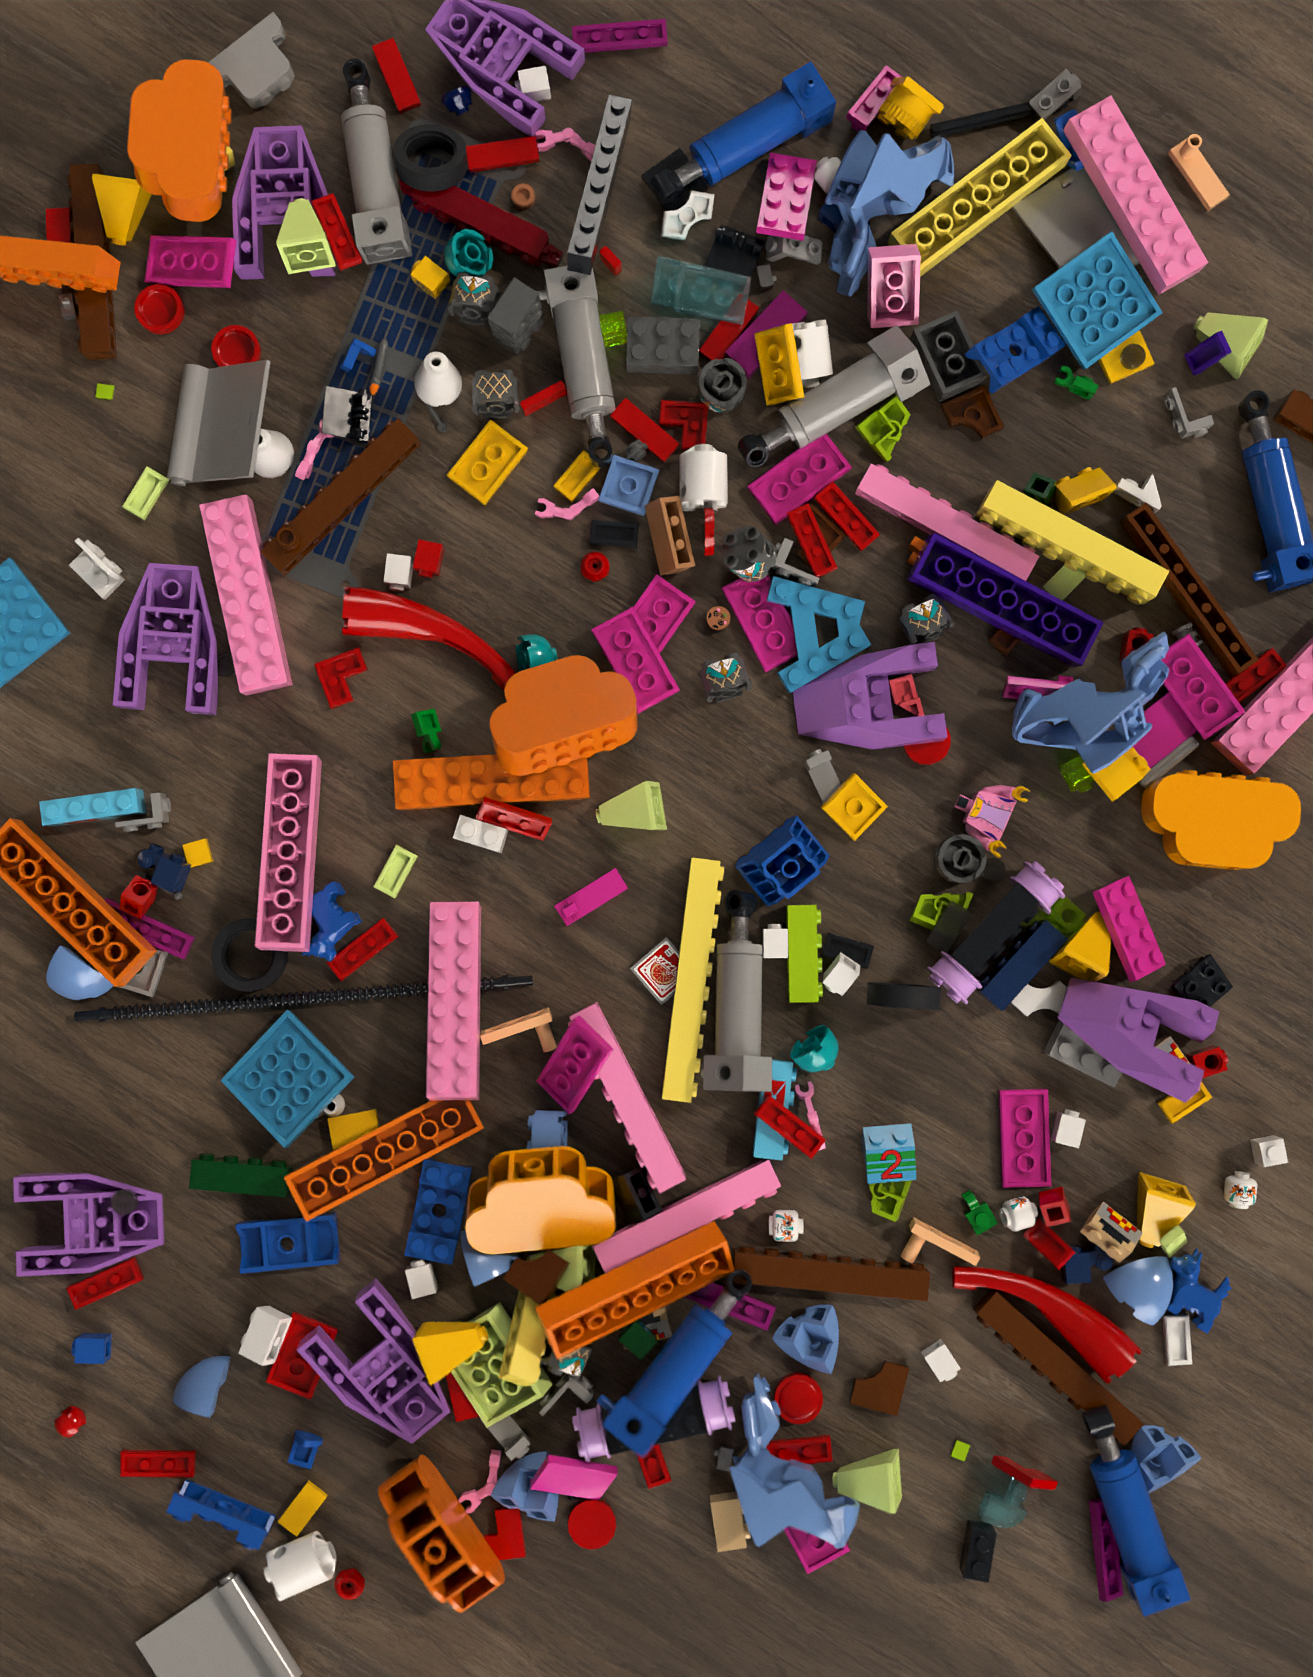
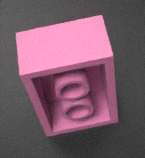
(893, 285)

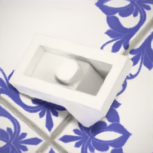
(1138, 496)

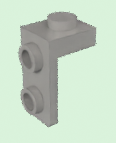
(1056, 94)
(806, 250)
(1180, 422)
(785, 570)
(822, 774)
(160, 807)
(580, 1387)
(510, 1437)

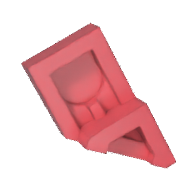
(905, 694)

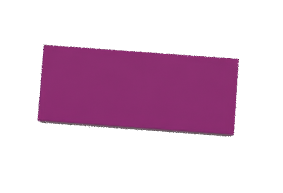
(780, 312)

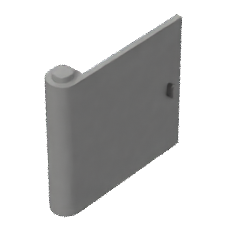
(1069, 217)
(218, 422)
(219, 1637)

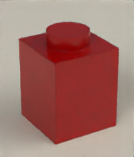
(428, 558)
(1054, 1206)

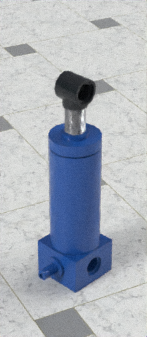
(798, 107)
(1277, 502)
(673, 1371)
(1147, 1565)

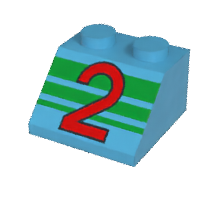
(889, 1153)

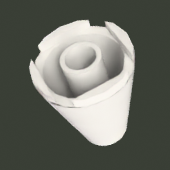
(437, 380)
(273, 455)

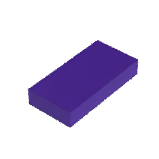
(1207, 353)

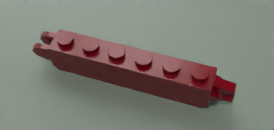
(493, 223)

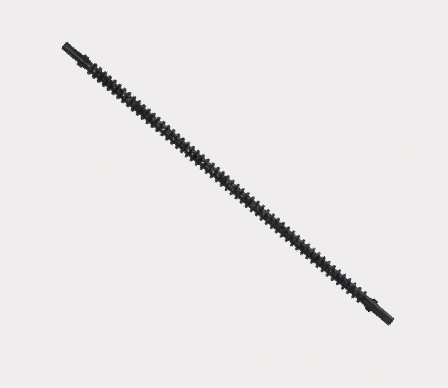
(103, 1014)

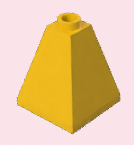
(121, 206)
(1086, 951)
(1160, 1207)
(447, 1345)

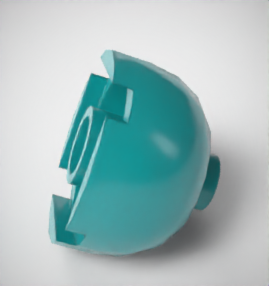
(468, 254)
(534, 651)
(817, 1051)

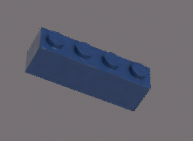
(1022, 964)

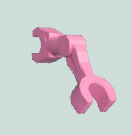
(566, 135)
(305, 468)
(567, 513)
(811, 1115)
(477, 1496)

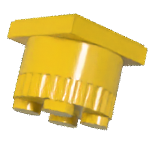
(908, 108)

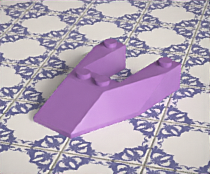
(489, 43)
(273, 174)
(168, 624)
(855, 704)
(1124, 1026)
(92, 1228)
(386, 1381)

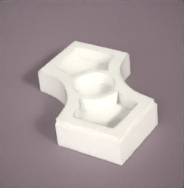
(696, 208)
(1034, 998)

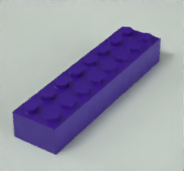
(1004, 600)

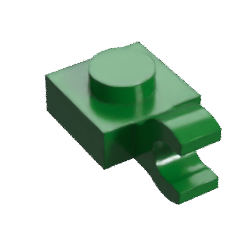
(1081, 386)
(428, 726)
(978, 1215)

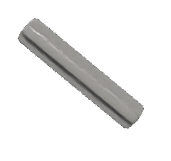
(1169, 761)

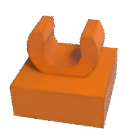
(915, 546)

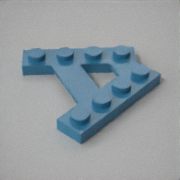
(804, 603)

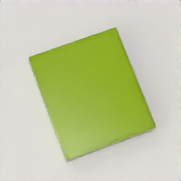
(105, 391)
(960, 1450)

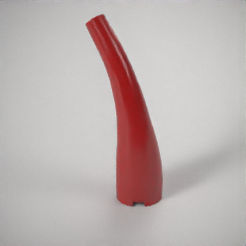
(391, 616)
(1089, 1332)

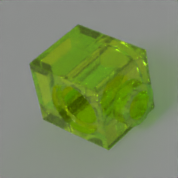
(613, 328)
(1076, 775)
(1056, 915)

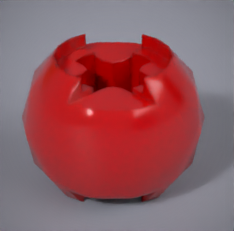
(70, 1421)

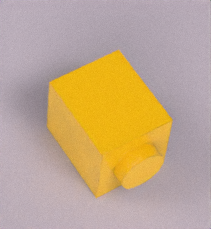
(429, 277)

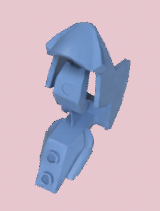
(877, 183)
(1093, 711)
(781, 1491)

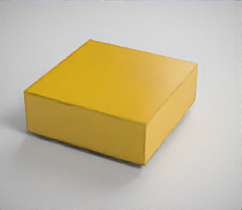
(198, 853)

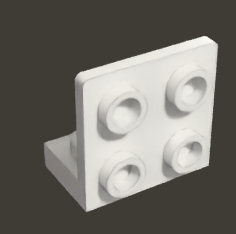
(97, 569)

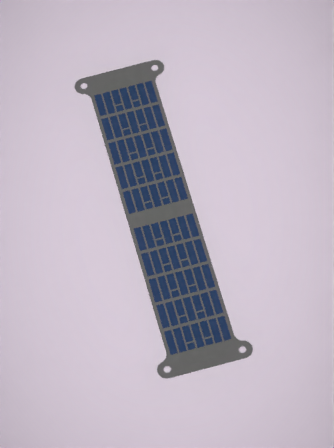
(412, 324)

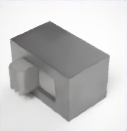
(765, 278)
(68, 306)
(724, 1457)

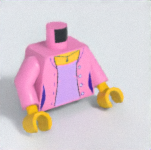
(989, 813)

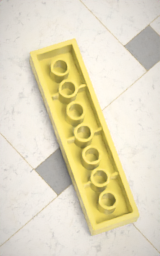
(983, 195)
(1071, 543)

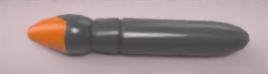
(375, 383)

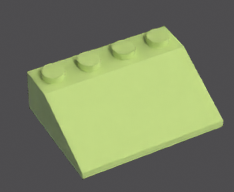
(480, 1373)

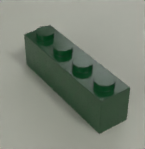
(239, 1175)

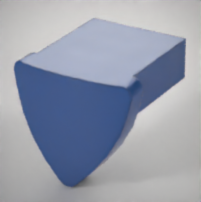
(355, 346)
(304, 1449)

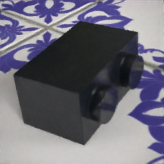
(635, 1195)
(978, 1551)

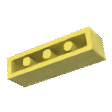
(524, 1343)

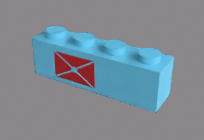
(92, 807)
(768, 1142)

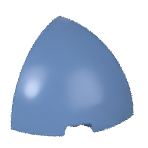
(74, 977)
(485, 1266)
(1144, 1286)
(811, 1337)
(200, 1386)
(1161, 1456)
(515, 1492)

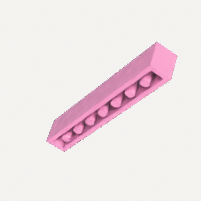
(938, 517)
(689, 1214)

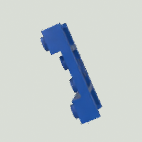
(1032, 340)
(436, 1236)
(314, 1243)
(233, 1514)

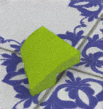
(884, 426)
(930, 907)
(889, 1198)

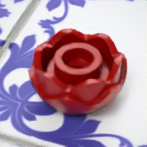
(598, 573)
(354, 1578)

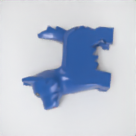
(331, 920)
(1193, 1295)

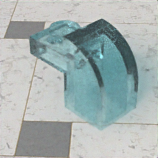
(1006, 1510)

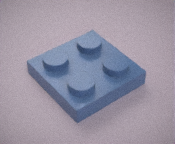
(628, 485)

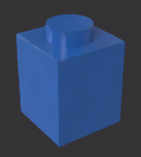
(92, 1348)

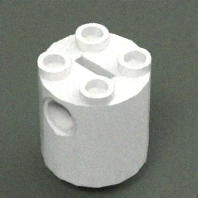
(813, 351)
(703, 478)
(300, 1565)

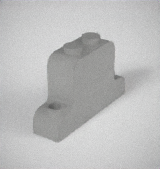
(256, 63)

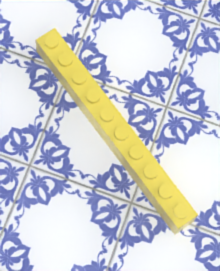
(691, 980)

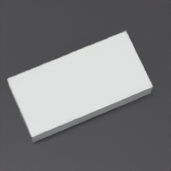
(1177, 1339)

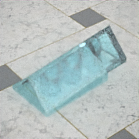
(701, 290)

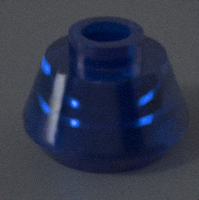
(458, 100)

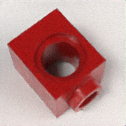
(1135, 634)
(135, 904)
(1219, 1056)

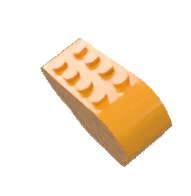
(1220, 819)
(540, 1202)

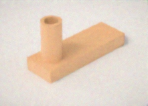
(1198, 172)
(537, 1019)
(923, 1232)

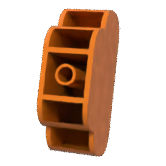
(182, 139)
(561, 715)
(439, 1536)

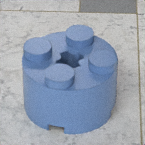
(547, 1129)

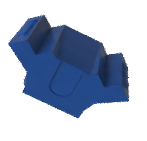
(783, 862)

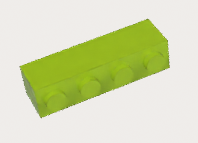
(803, 953)

